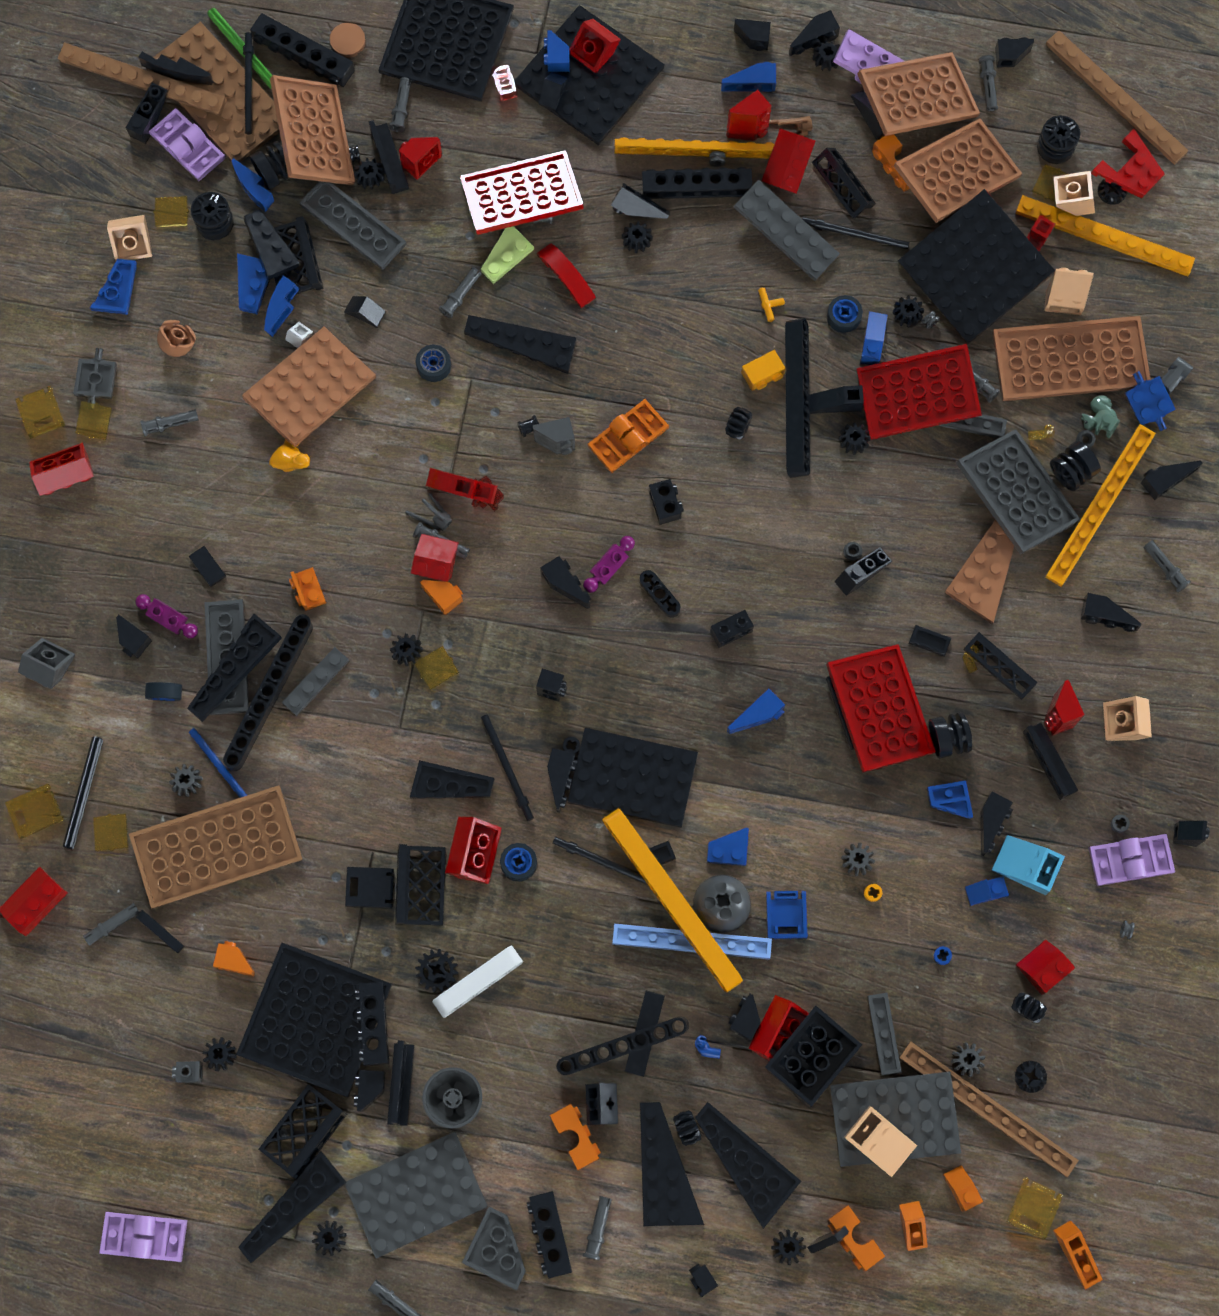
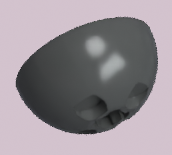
(715, 911)
(441, 1089)

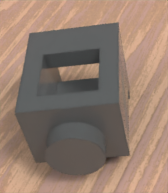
(195, 1072)

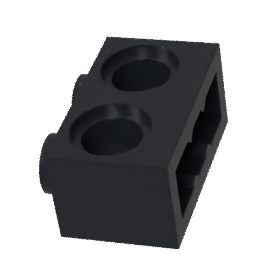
(661, 502)
(731, 628)
(551, 685)

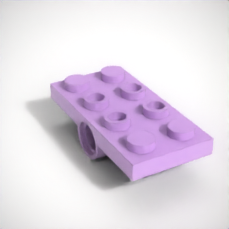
(859, 53)
(187, 144)
(1131, 859)
(143, 1236)

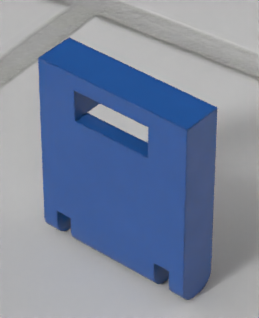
(786, 911)

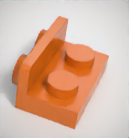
(308, 589)

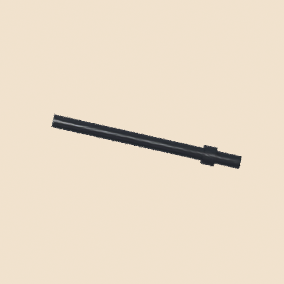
(248, 51)
(819, 224)
(522, 801)
(572, 848)

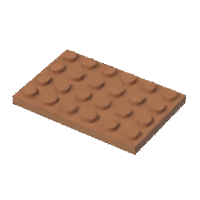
(918, 93)
(312, 130)
(957, 169)
(309, 386)

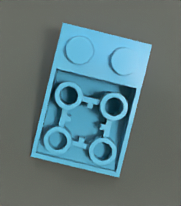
(1028, 864)

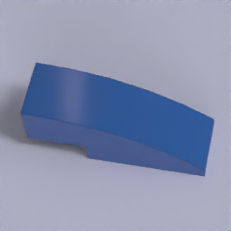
(253, 186)
(279, 305)

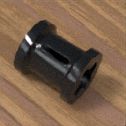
(527, 426)

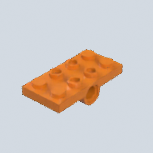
(628, 435)

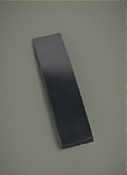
(180, 70)
(648, 1017)

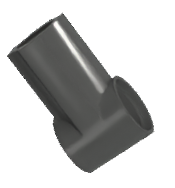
(1177, 372)

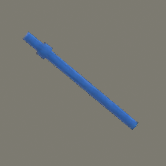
(217, 763)

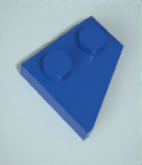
(951, 798)
(729, 849)

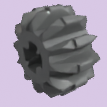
(191, 775)
(864, 864)
(963, 1052)

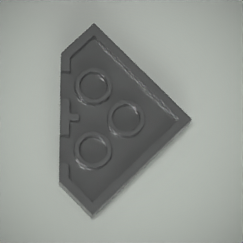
(496, 1250)

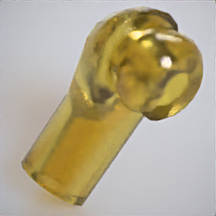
(1042, 434)
(969, 661)

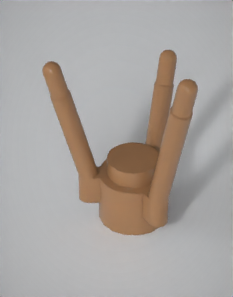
(802, 124)

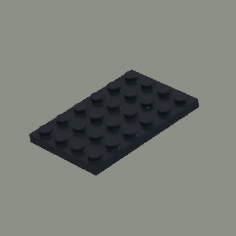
(633, 775)

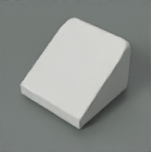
(298, 334)

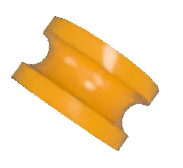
(871, 898)

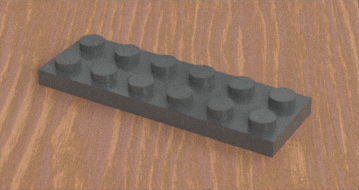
(353, 223)
(786, 230)
(223, 627)

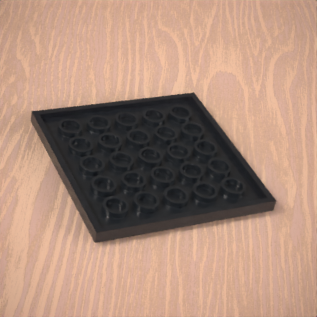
(447, 44)
(594, 100)
(976, 266)
(309, 1020)

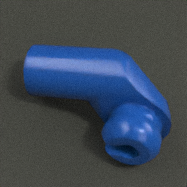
(704, 1048)

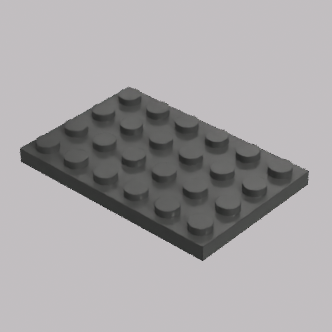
(1018, 491)
(914, 1104)
(415, 1195)

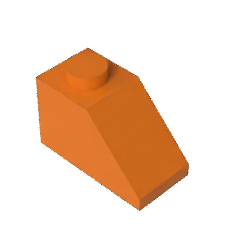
(443, 594)
(232, 959)
(963, 1188)
(913, 1225)

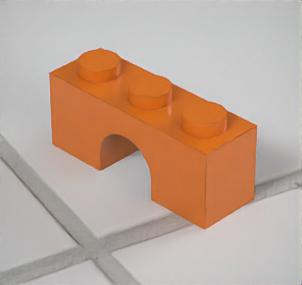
(886, 150)
(568, 1119)
(864, 1255)

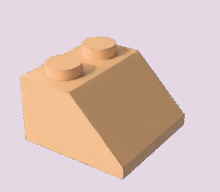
(1075, 193)
(129, 238)
(1127, 719)

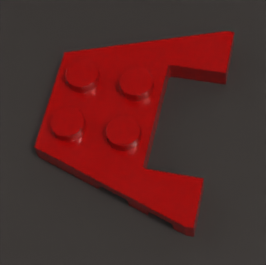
(1138, 174)

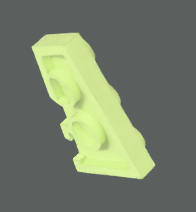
(507, 253)

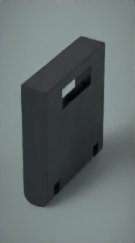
(373, 887)

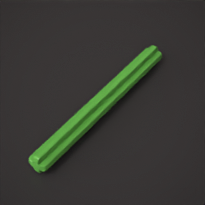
(238, 43)

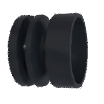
(1058, 139)
(270, 166)
(212, 216)
(1075, 466)
(950, 735)

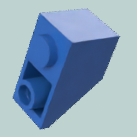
(557, 53)

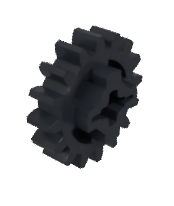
(433, 978)

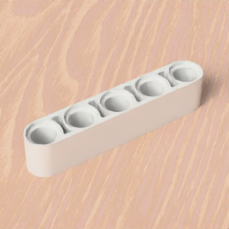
(477, 981)

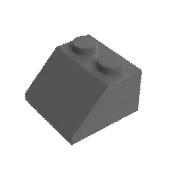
(555, 436)
(45, 663)

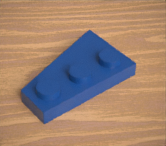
(251, 283)
(117, 291)

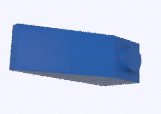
(757, 77)
(873, 338)
(760, 712)

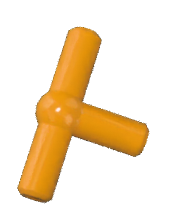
(768, 304)

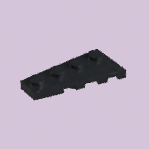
(272, 250)
(447, 782)

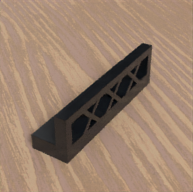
(389, 157)
(848, 177)
(1003, 662)
(1050, 761)

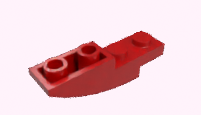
(461, 486)

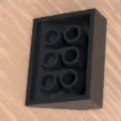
(813, 1056)

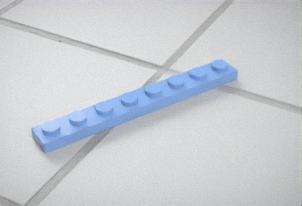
(675, 940)

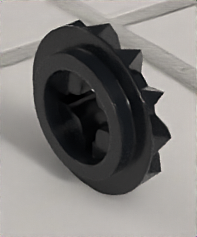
(1111, 198)
(1022, 1080)

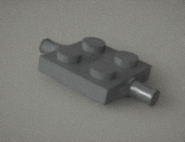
(95, 378)

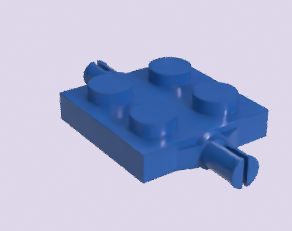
(1149, 400)

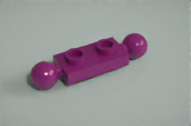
(609, 564)
(166, 616)

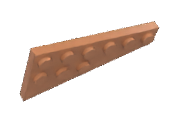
(984, 574)

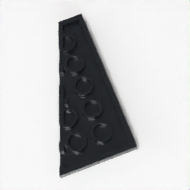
(755, 1172)
(665, 1185)

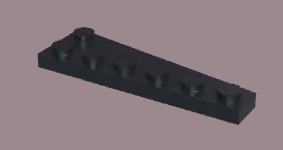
(538, 345)
(244, 654)
(306, 1193)

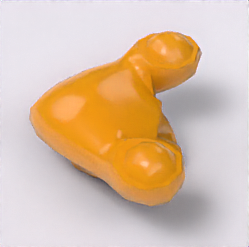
(289, 458)

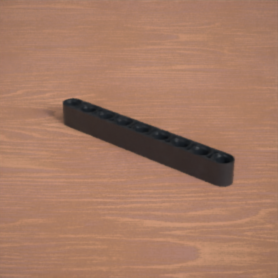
(797, 398)
(268, 701)

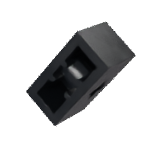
(601, 1104)

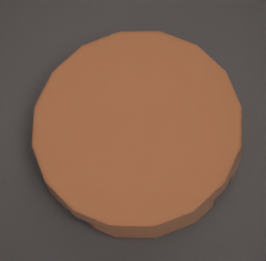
(347, 39)

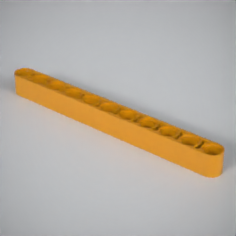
(672, 900)

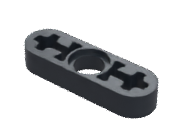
(647, 586)
(161, 932)

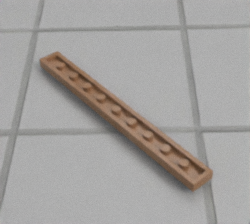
(141, 78)
(1116, 97)
(993, 1112)

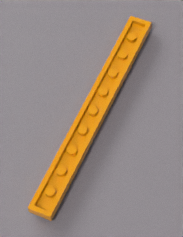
(692, 148)
(1107, 236)
(1100, 505)

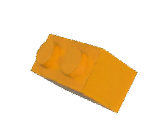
(763, 370)

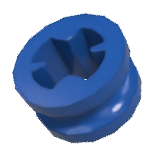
(937, 953)

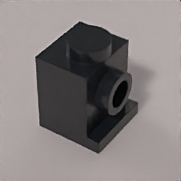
(702, 1279)

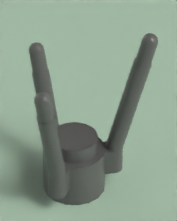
(441, 519)

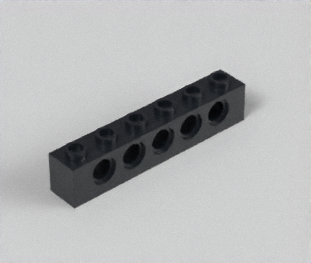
(265, 26)
(688, 189)

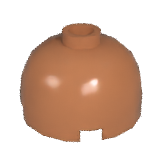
(175, 338)

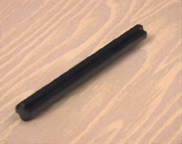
(83, 792)

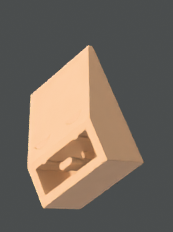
(1068, 291)
(880, 1141)

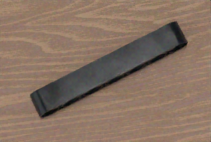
(615, 1052)

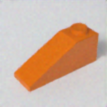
(1078, 1254)

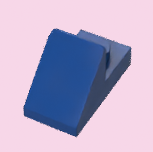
(986, 891)

